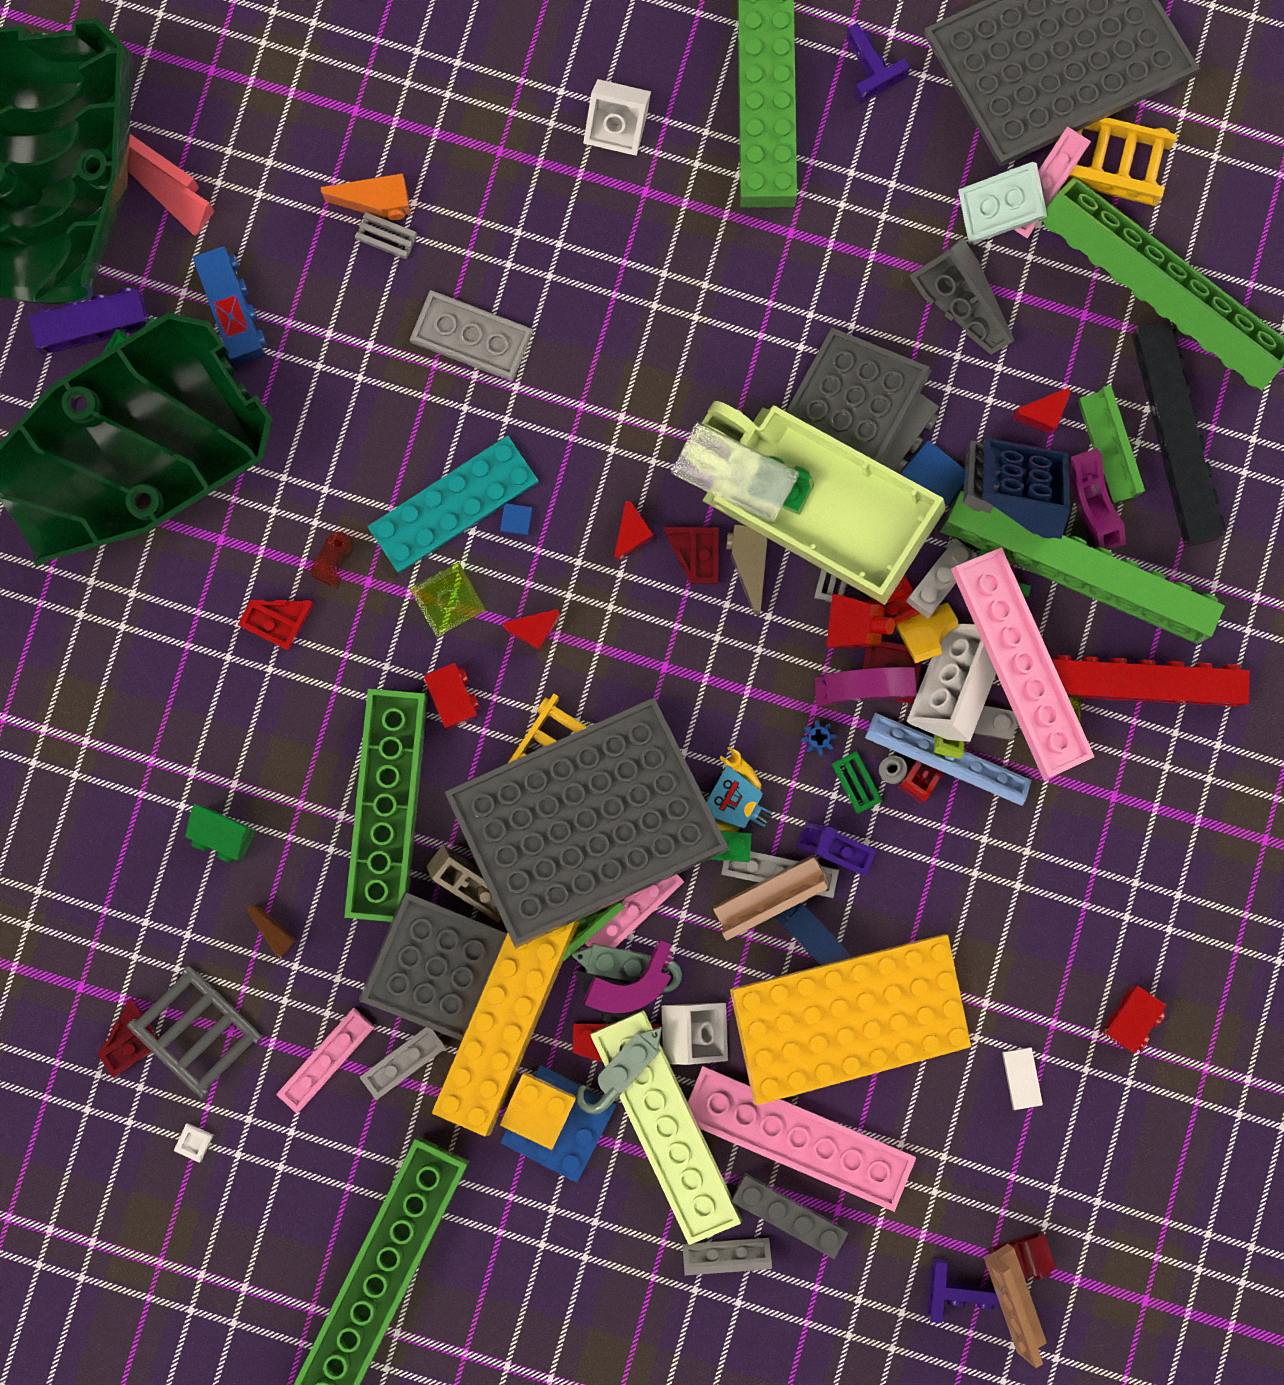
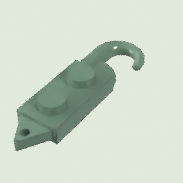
(621, 964)
(623, 1070)

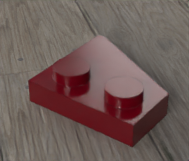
(696, 552)
(123, 1047)

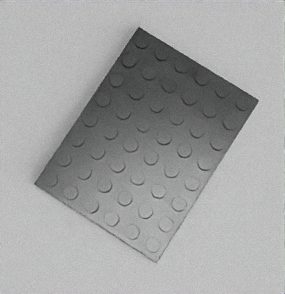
(1055, 65)
(585, 822)

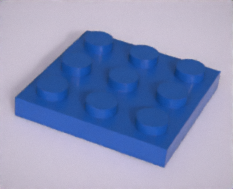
(576, 1138)

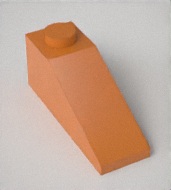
(378, 196)

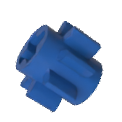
(823, 731)

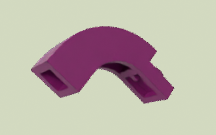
(1093, 501)
(865, 685)
(637, 994)

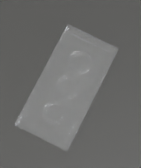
(734, 472)

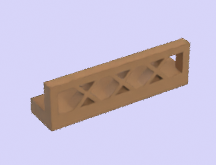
(771, 897)
(1016, 1303)

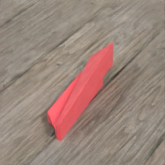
(169, 186)

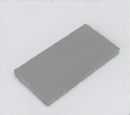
(471, 335)

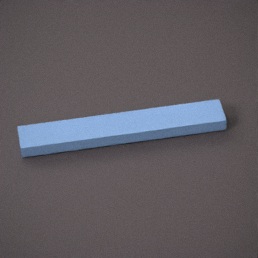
(968, 768)

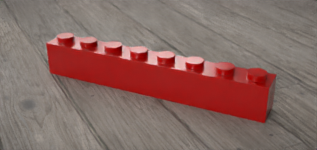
(1153, 682)

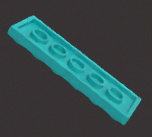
(453, 504)

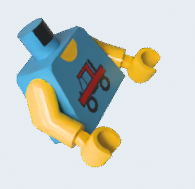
(737, 796)

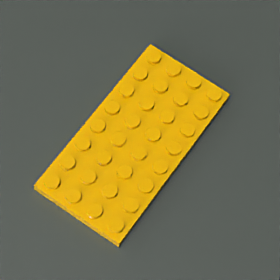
(850, 1018)

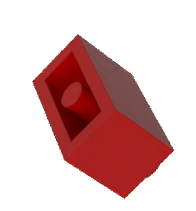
(451, 695)
(1134, 1019)

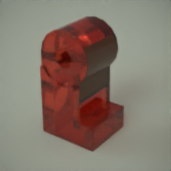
(330, 558)

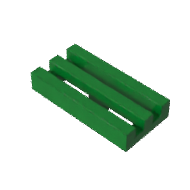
(867, 804)

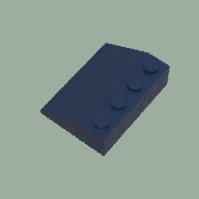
(1027, 485)

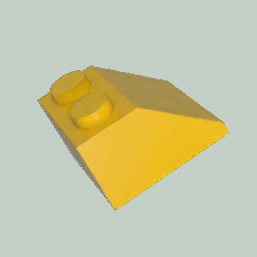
(538, 1110)

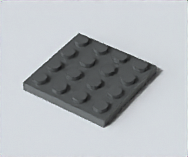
(859, 393)
(432, 966)

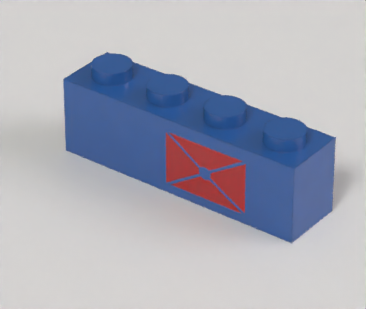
(229, 306)

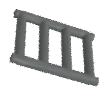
(179, 1066)

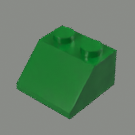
(219, 833)

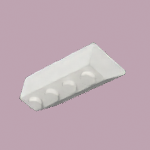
(954, 686)

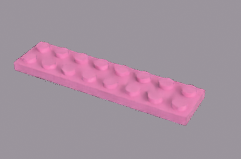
(1022, 663)
(800, 1139)

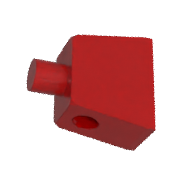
(856, 623)

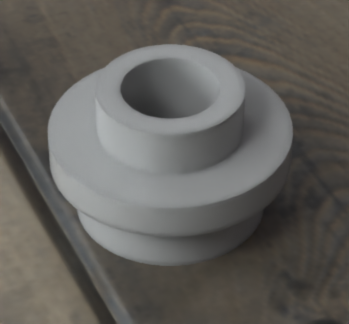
(899, 775)

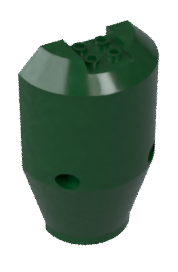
(61, 157)
(154, 424)

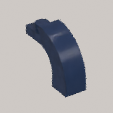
(812, 935)

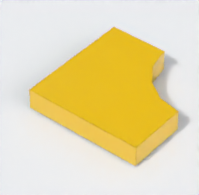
(925, 635)

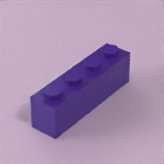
(88, 321)

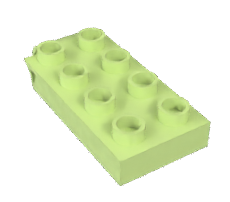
(859, 516)

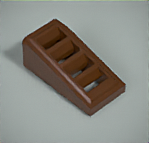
(276, 936)

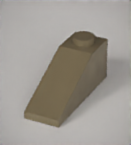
(749, 561)
(463, 880)

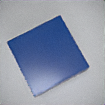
(516, 519)

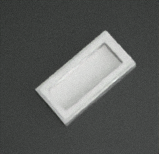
(1022, 1078)

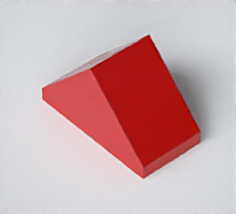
(1045, 412)
(632, 533)
(533, 629)
(920, 781)

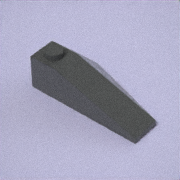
(962, 291)

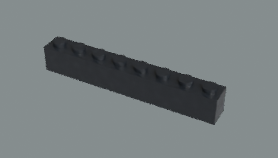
(1178, 434)

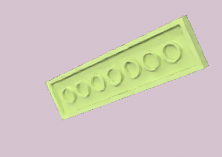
(671, 1137)

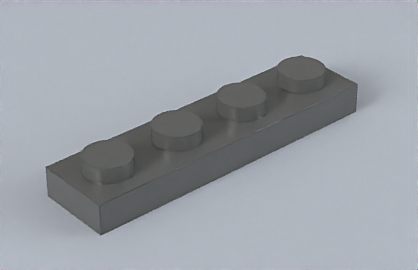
(974, 478)

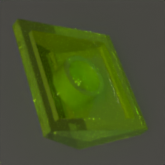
(447, 599)

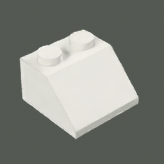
(616, 117)
(694, 1033)

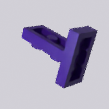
(874, 65)
(836, 848)
(955, 1294)

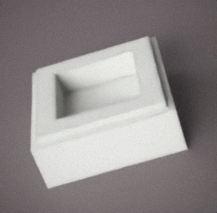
(193, 1142)

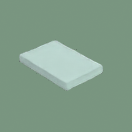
(1002, 203)

